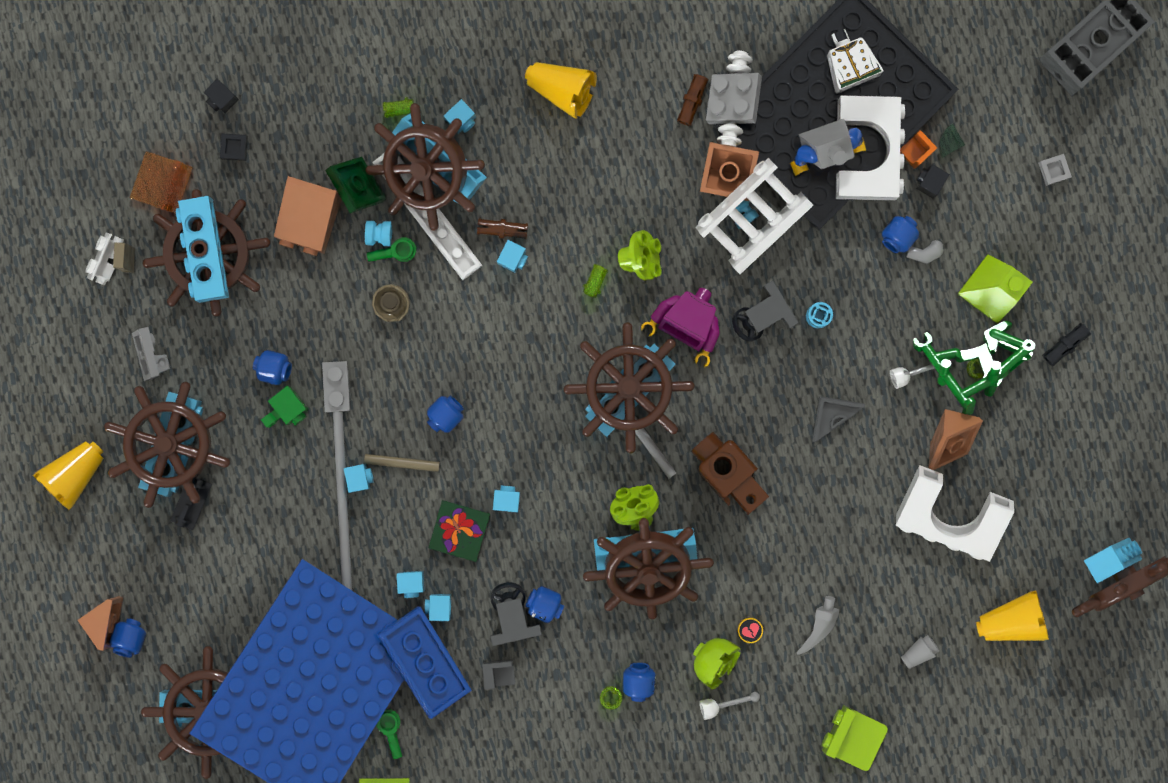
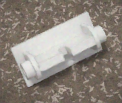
(100, 266)

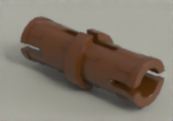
(692, 100)
(502, 228)

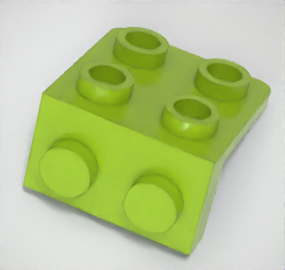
(854, 738)

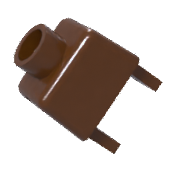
(738, 481)

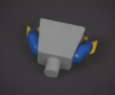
(827, 146)

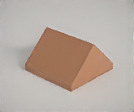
(727, 168)
(953, 438)
(101, 622)

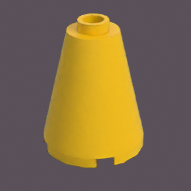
(562, 86)
(70, 473)
(1015, 621)

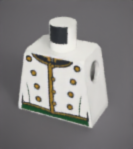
(851, 62)

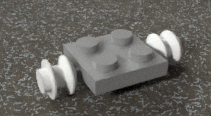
(734, 98)

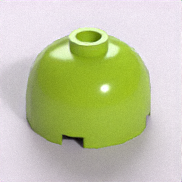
(715, 660)

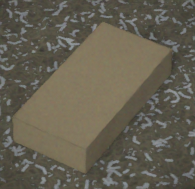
(124, 257)

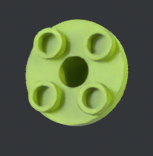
(641, 256)
(634, 504)

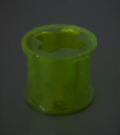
(970, 368)

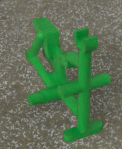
(993, 370)

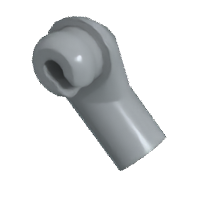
(928, 254)

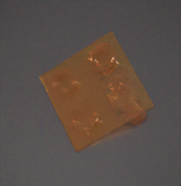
(161, 182)

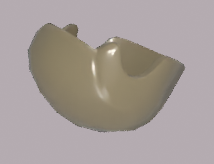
(391, 303)

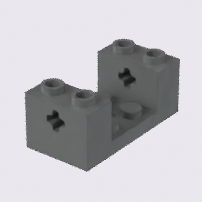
(1077, 55)

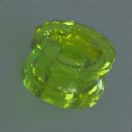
(607, 704)

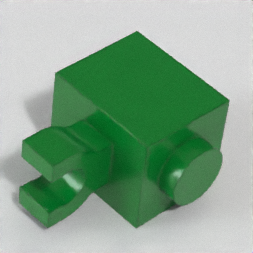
(287, 407)

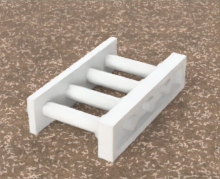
(759, 239)

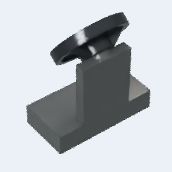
(764, 314)
(511, 616)

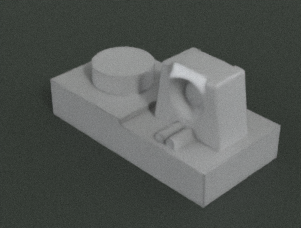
(150, 364)

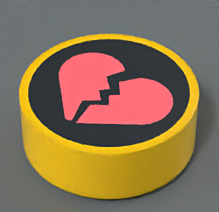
(750, 630)

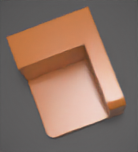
(917, 149)

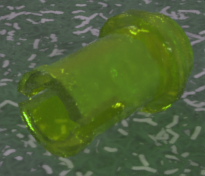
(397, 108)
(595, 280)

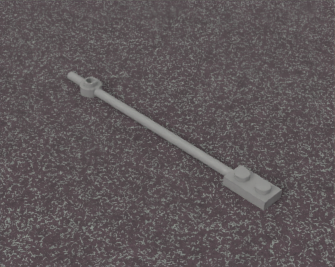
(336, 401)

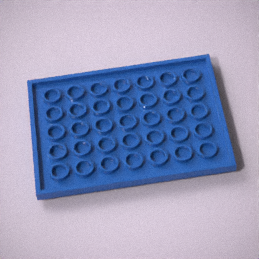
(304, 684)

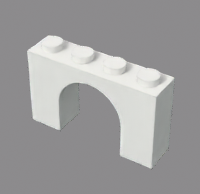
(884, 116)
(975, 538)

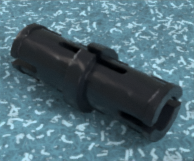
(1066, 344)

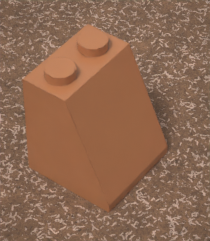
(306, 216)

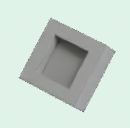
(1054, 169)

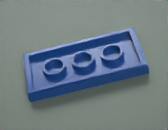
(424, 662)

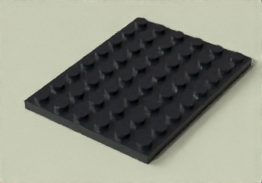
(801, 96)

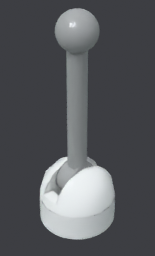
(901, 376)
(710, 708)

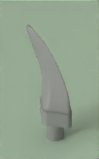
(824, 622)

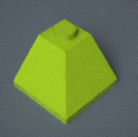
(994, 288)

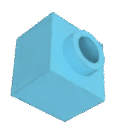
(462, 112)
(512, 256)
(358, 478)
(506, 499)
(410, 583)
(438, 607)

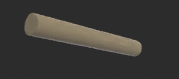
(401, 462)

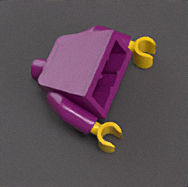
(688, 320)

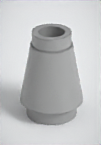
(920, 652)

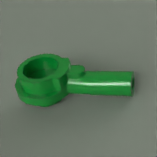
(402, 249)
(388, 726)

